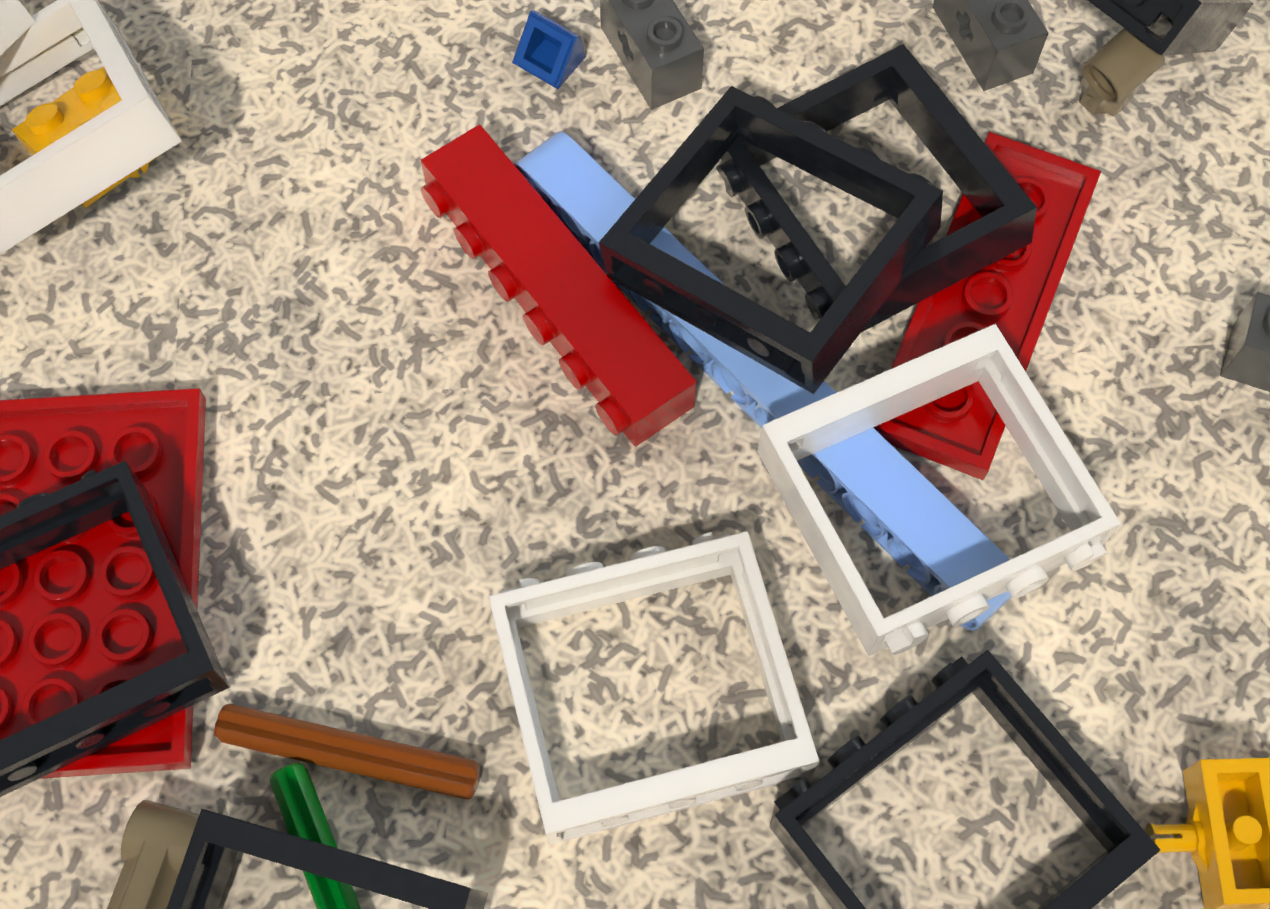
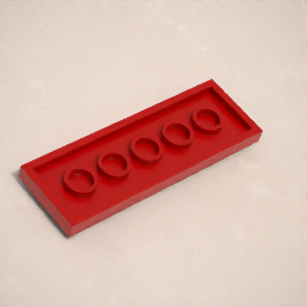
(1012, 293)

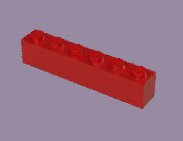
(558, 286)

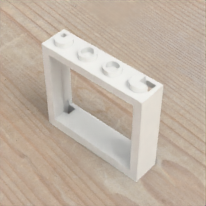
(98, 150)
(974, 358)
(645, 574)

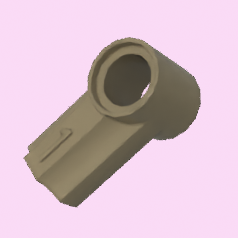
(1117, 73)
(152, 855)

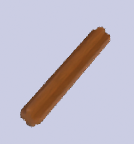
(347, 751)

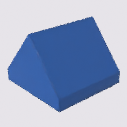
(548, 50)

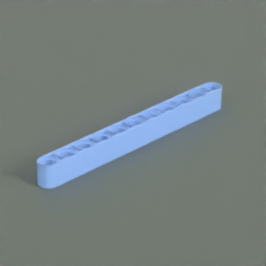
(859, 473)

